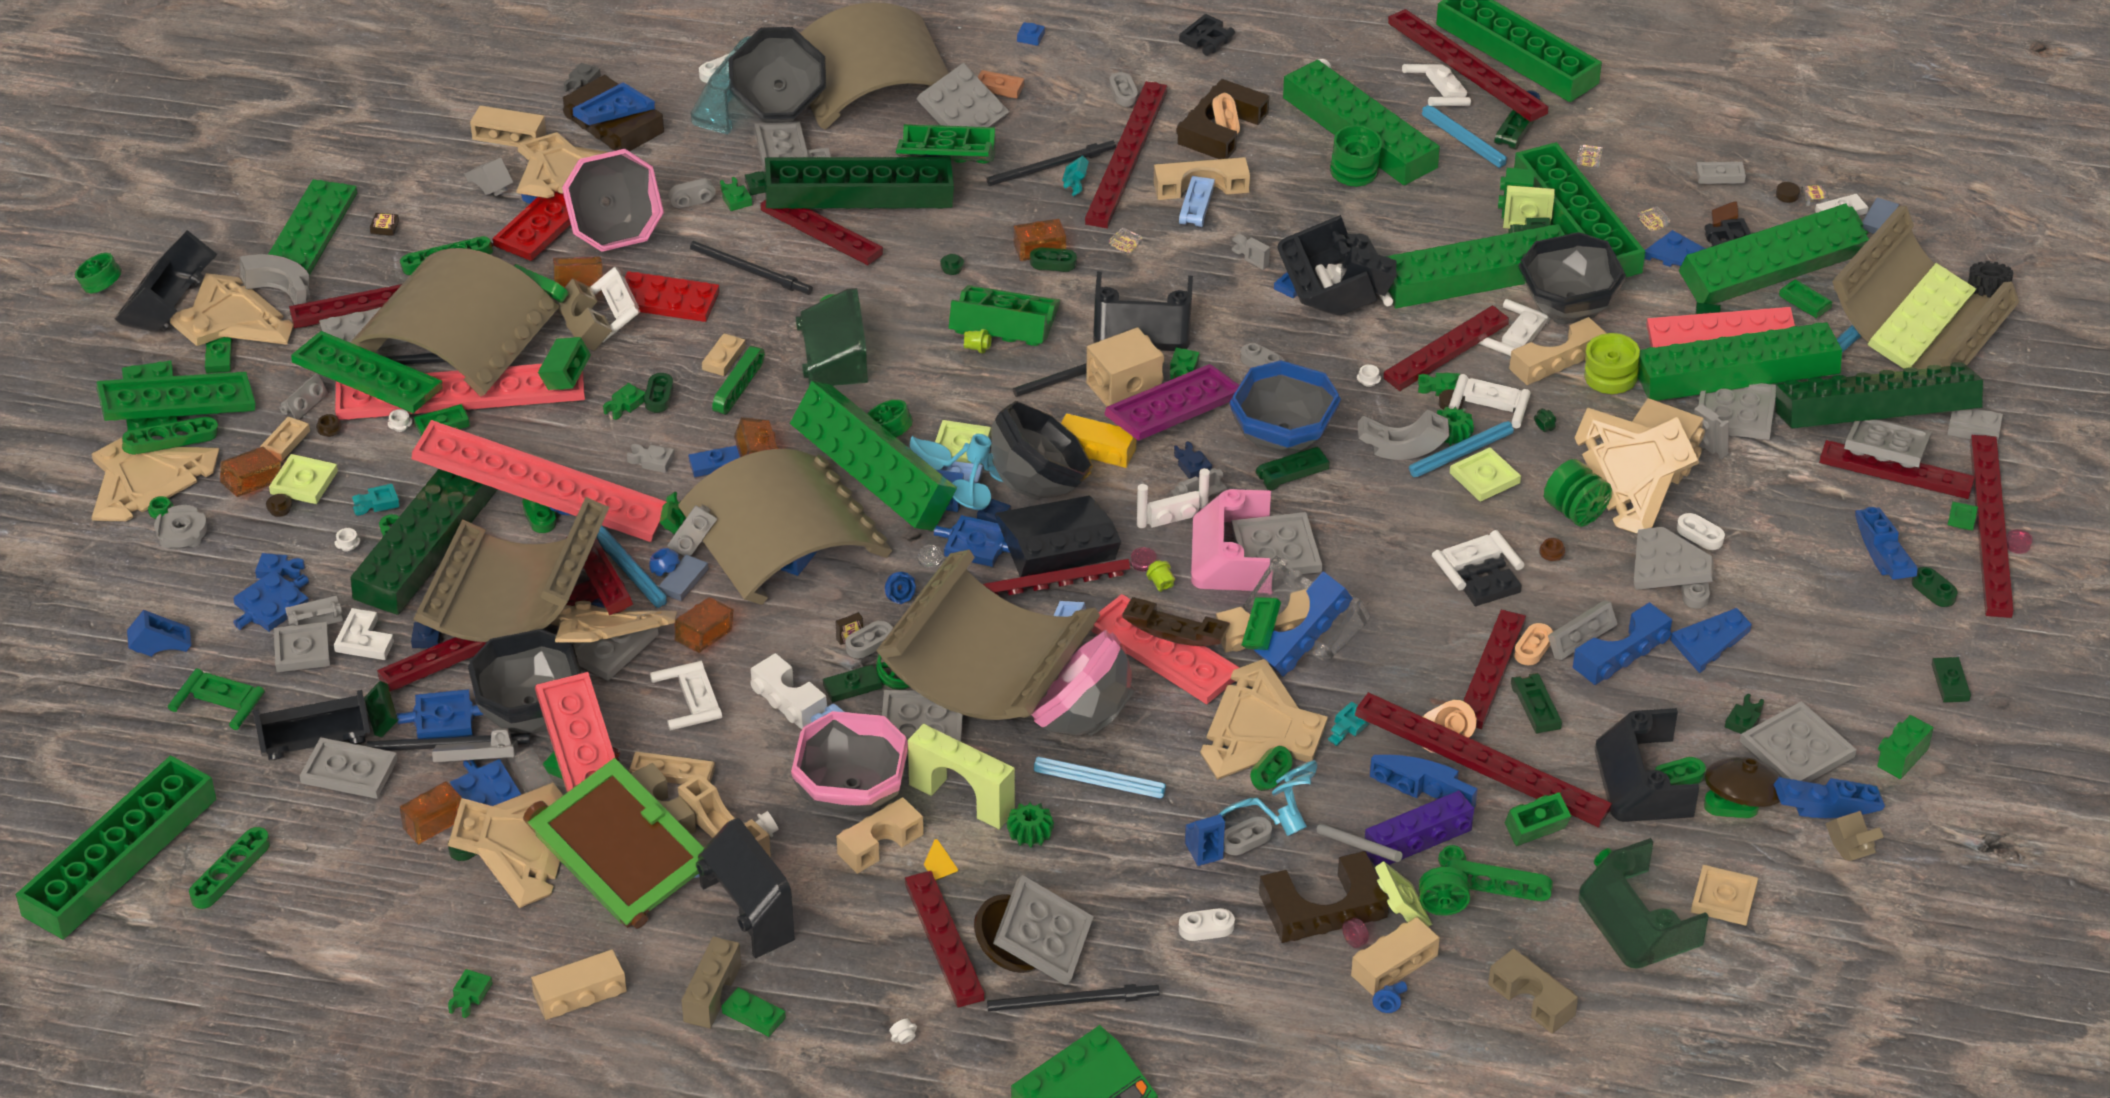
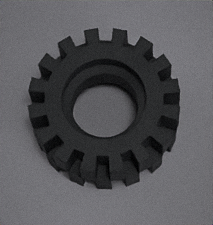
(1989, 277)

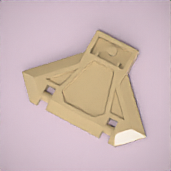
(549, 164)
(232, 312)
(1635, 462)
(137, 479)
(592, 623)
(1259, 720)
(509, 843)

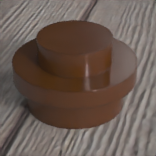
(1552, 549)

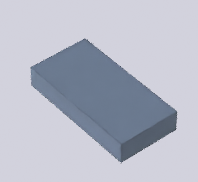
(1878, 214)
(683, 577)

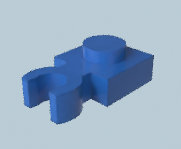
(280, 564)

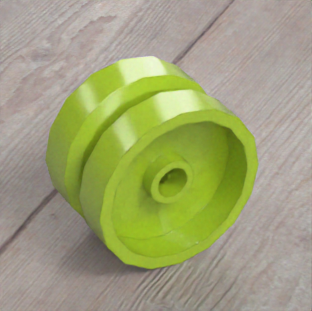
(1612, 363)

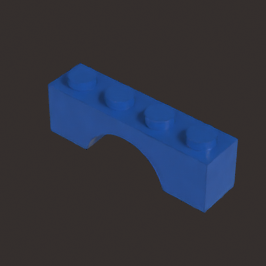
(1326, 603)
(1602, 658)

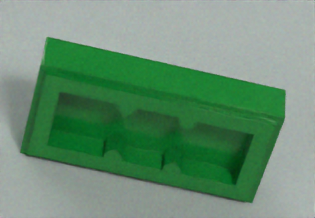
(1805, 298)
(218, 355)
(1261, 623)

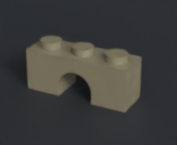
(581, 318)
(656, 785)
(1518, 975)
(704, 991)

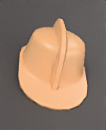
(1455, 716)

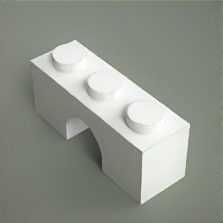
(774, 681)

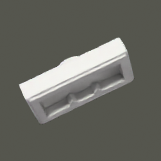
(1852, 200)

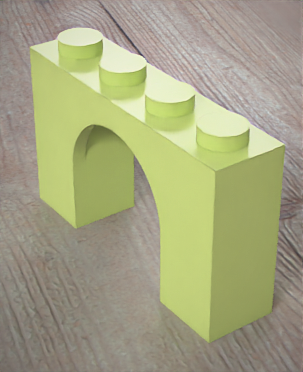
(992, 780)

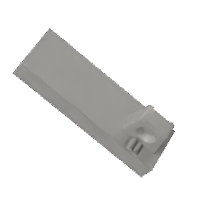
(1582, 629)
(499, 747)

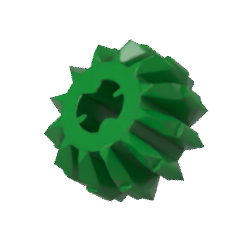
(1459, 424)
(1030, 824)

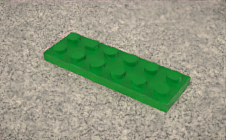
(314, 222)
(367, 371)
(175, 396)

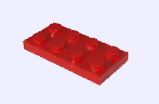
(534, 227)
(672, 296)

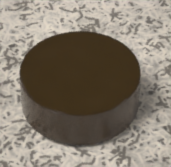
(1787, 192)
(1445, 398)

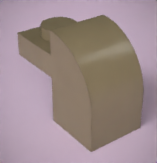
(1852, 837)

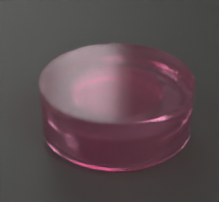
(2019, 541)
(1142, 558)
(1355, 932)

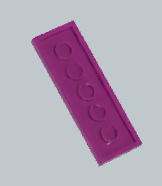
(1172, 402)

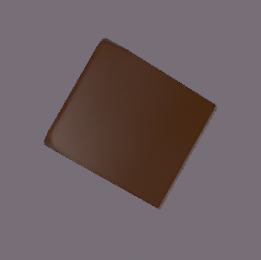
(1725, 212)

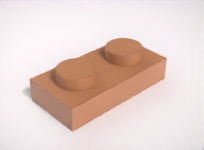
(1002, 84)

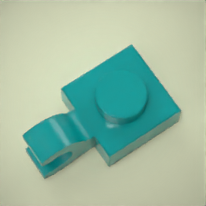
(1074, 174)
(378, 498)
(1347, 723)

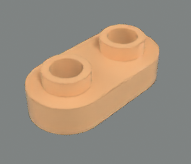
(1226, 112)
(1533, 644)

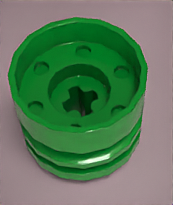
(1355, 155)
(1577, 492)

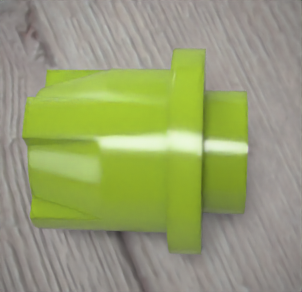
(977, 340)
(1160, 574)

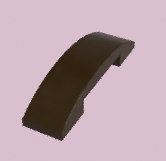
(1173, 628)

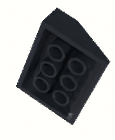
(1058, 535)

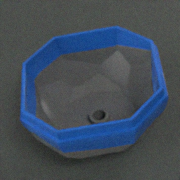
(1284, 406)

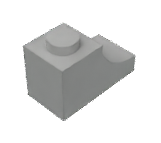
(490, 177)

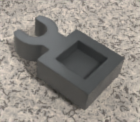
(581, 76)

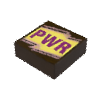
(384, 224)
(847, 626)

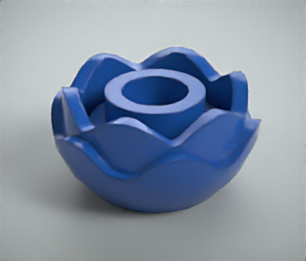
(663, 561)
(907, 588)

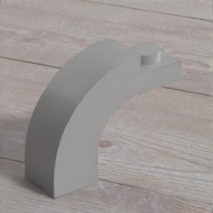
(275, 272)
(1407, 441)

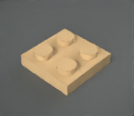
(1724, 894)

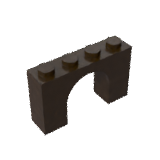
(618, 133)
(1214, 140)
(1299, 918)

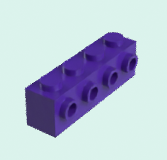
(1422, 827)

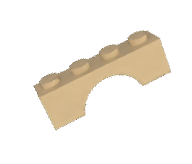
(1174, 178)
(1536, 362)
(1287, 620)
(711, 812)

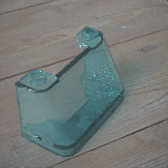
(712, 105)

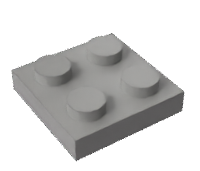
(301, 647)

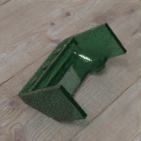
(1625, 921)

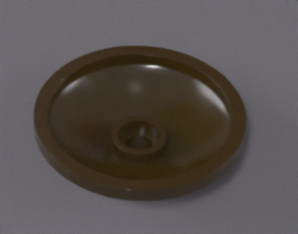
(1743, 781)
(986, 927)

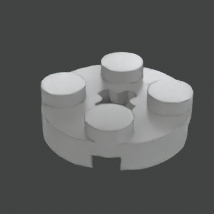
(190, 535)

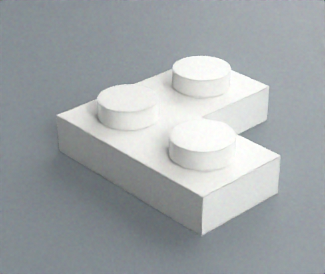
(360, 639)

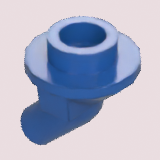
(1388, 999)

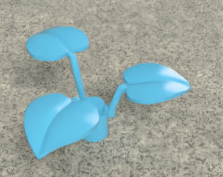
(968, 493)
(1289, 815)

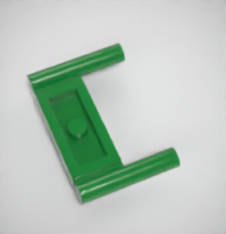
(220, 692)

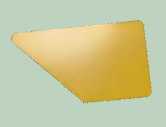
(939, 861)

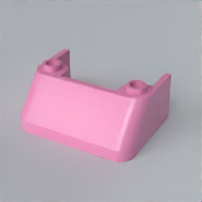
(1221, 563)

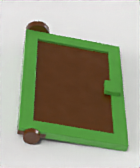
(617, 842)

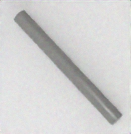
(1359, 842)

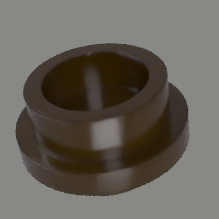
(328, 425)
(279, 505)

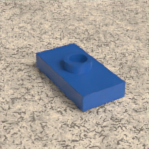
(708, 461)

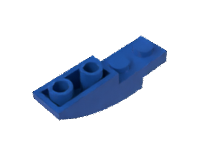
(1883, 544)
(1419, 775)
(1829, 800)

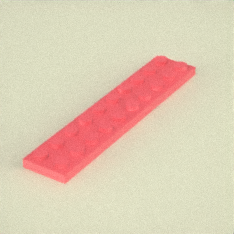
(514, 387)
(536, 479)

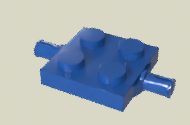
(978, 535)
(267, 599)
(442, 714)
(486, 784)

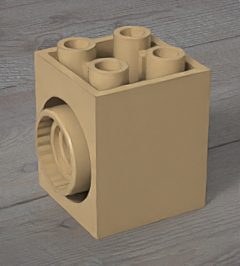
(1123, 366)
(1656, 413)

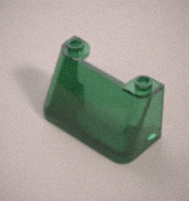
(834, 340)

